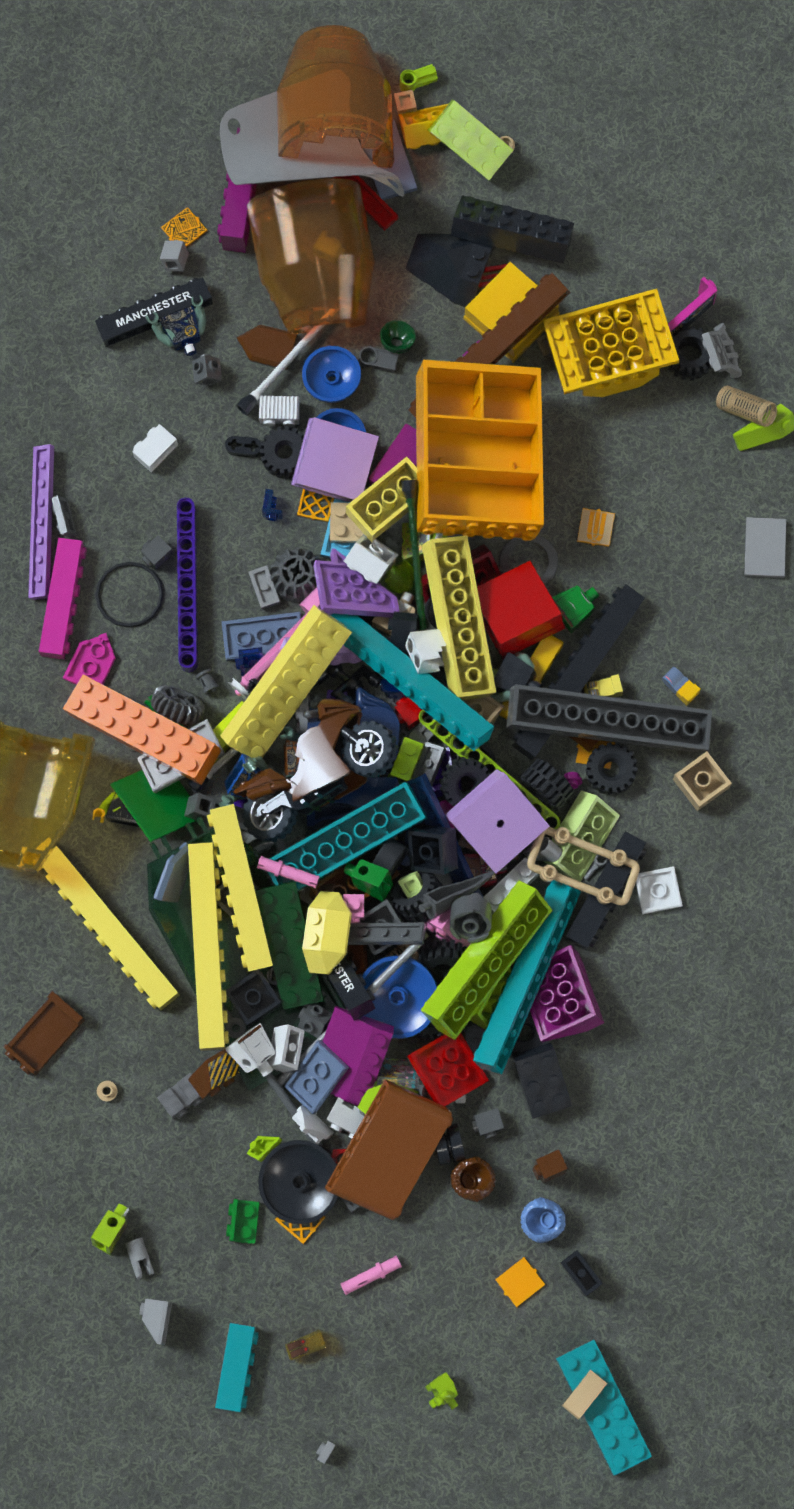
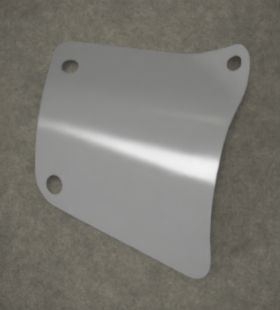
(254, 158)

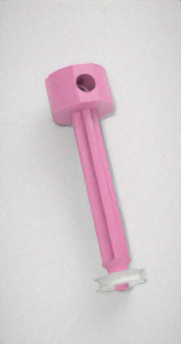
(264, 663)

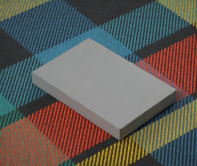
(765, 547)

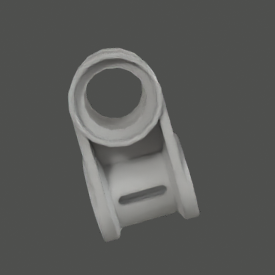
(548, 851)

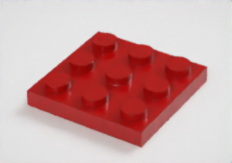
(447, 1069)

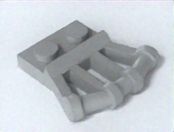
(721, 351)

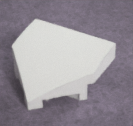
(312, 1125)

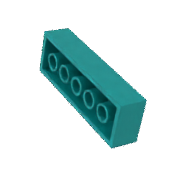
(608, 1414)

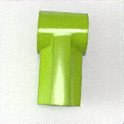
(418, 77)

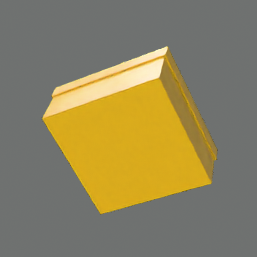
(497, 301)

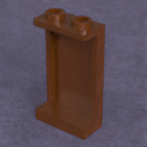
(43, 1034)

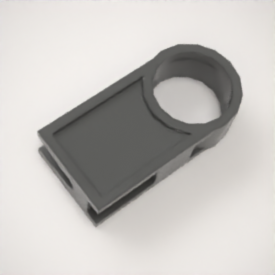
(384, 359)

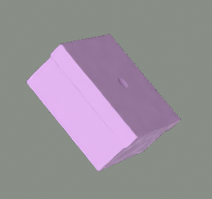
(334, 460)
(497, 820)

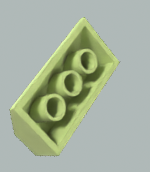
(587, 820)

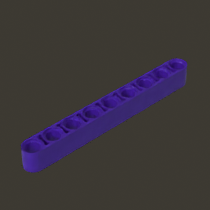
(186, 594)

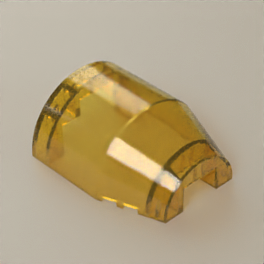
(38, 793)

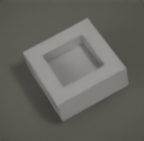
(325, 1450)

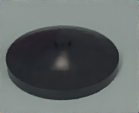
(295, 1181)

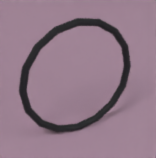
(123, 565)

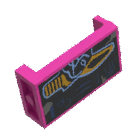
(706, 298)

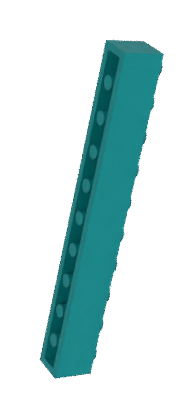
(420, 688)
(525, 981)

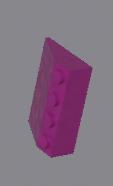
(565, 999)
(361, 1047)

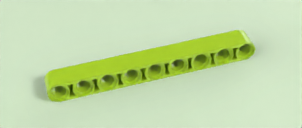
(484, 759)

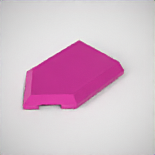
(93, 659)

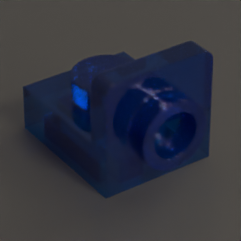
(269, 503)
(248, 658)

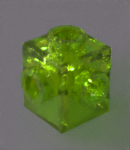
(400, 577)

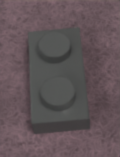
(64, 517)
(430, 761)

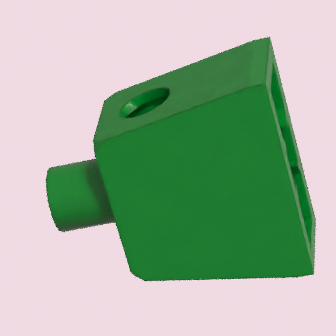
(370, 878)

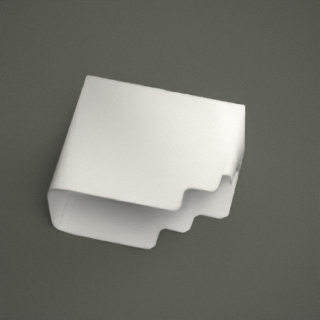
(425, 649)

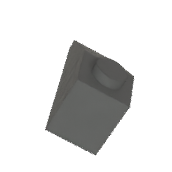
(200, 805)

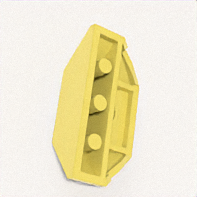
(326, 932)

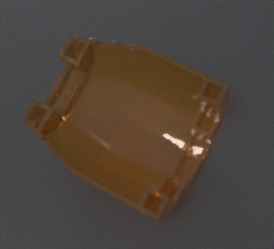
(335, 90)
(314, 252)

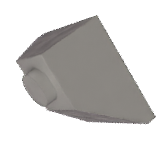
(156, 1318)

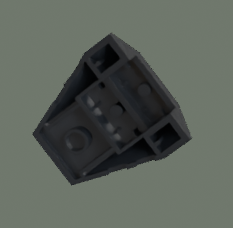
(449, 265)

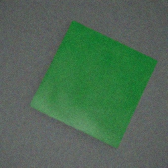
(154, 812)

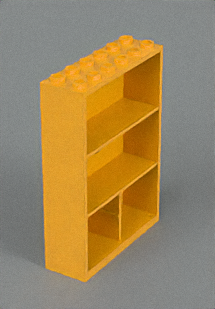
(479, 450)

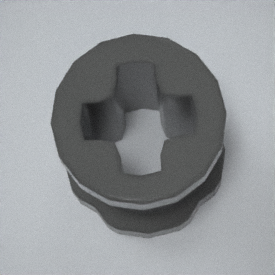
(207, 681)

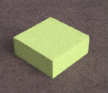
(411, 884)

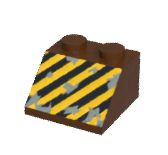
(214, 1074)

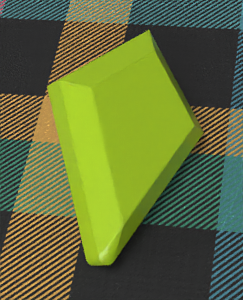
(263, 1146)

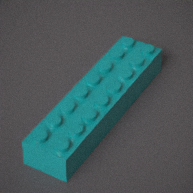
(353, 834)

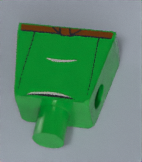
(575, 606)

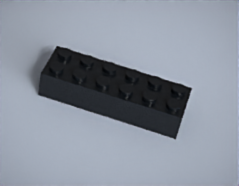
(512, 229)

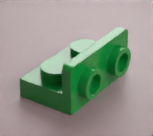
(244, 1221)

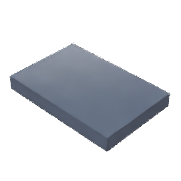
(316, 1076)

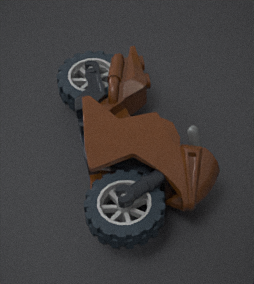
(325, 771)

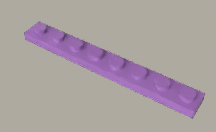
(41, 522)

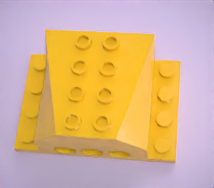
(611, 345)

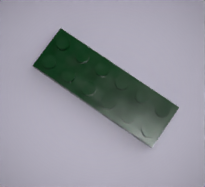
(284, 932)

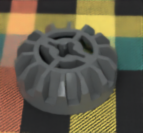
(298, 587)

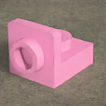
(356, 905)

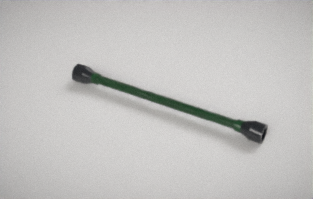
(410, 490)

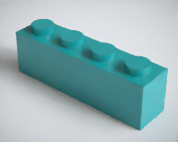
(235, 1367)

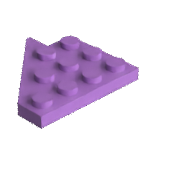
(349, 592)

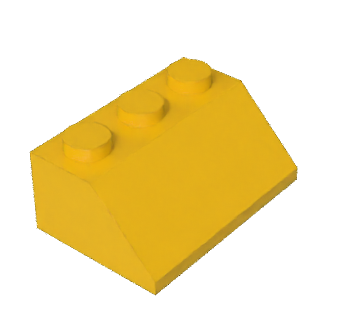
(416, 126)

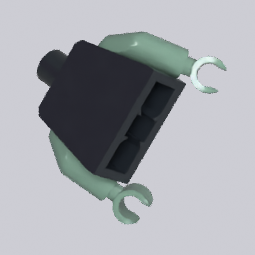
(514, 670)

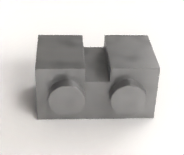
(179, 1098)

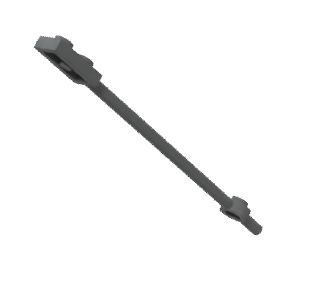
(273, 1082)

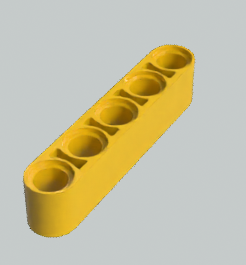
(542, 659)

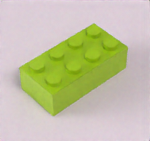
(470, 140)

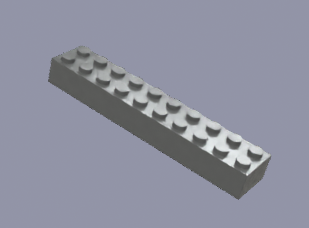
(609, 719)

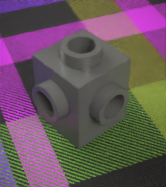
(206, 370)
(314, 1019)

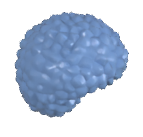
(542, 1220)

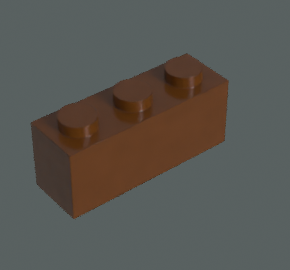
(549, 1166)

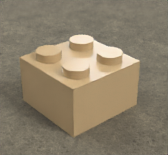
(702, 781)

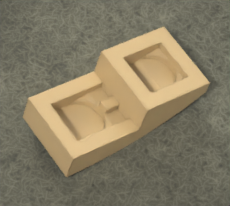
(584, 1394)

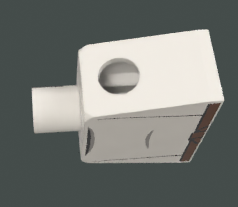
(252, 1050)

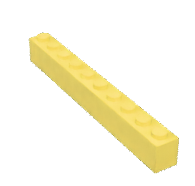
(109, 930)
(207, 947)

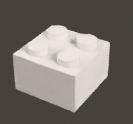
(370, 559)

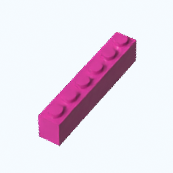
(61, 598)

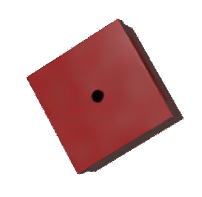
(518, 610)

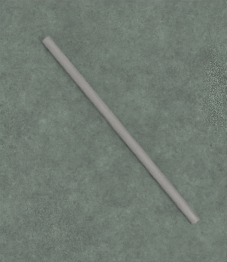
(373, 987)

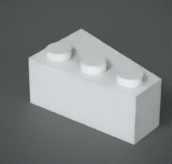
(345, 1117)

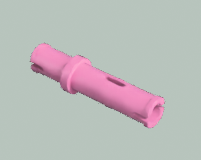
(289, 872)
(371, 1275)

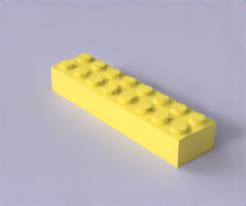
(459, 617)
(286, 683)
(241, 888)

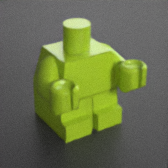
(443, 1390)

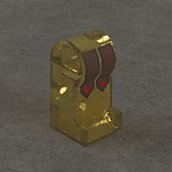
(305, 1345)

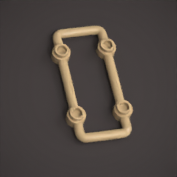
(617, 858)

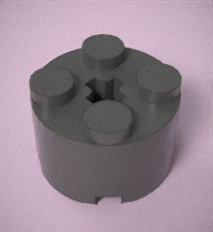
(470, 918)

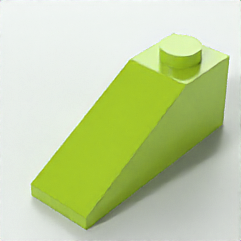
(755, 434)

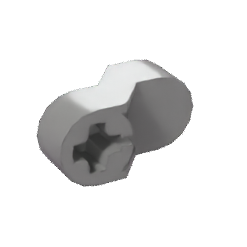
(417, 735)

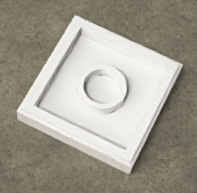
(658, 890)

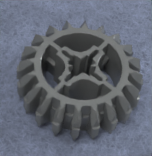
(177, 705)

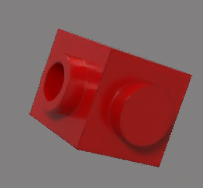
(408, 712)

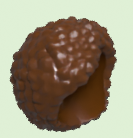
(473, 1179)

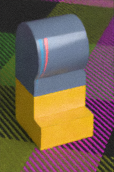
(680, 685)

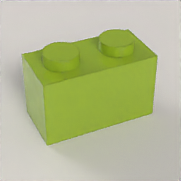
(407, 759)

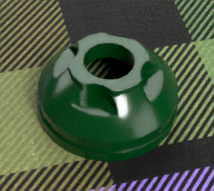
(397, 330)

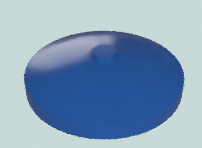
(401, 996)

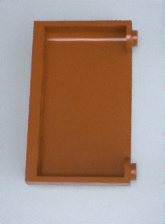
(389, 1150)

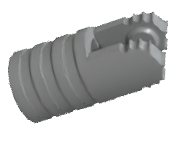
(137, 1252)

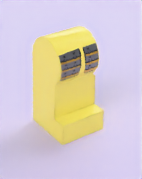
(605, 687)

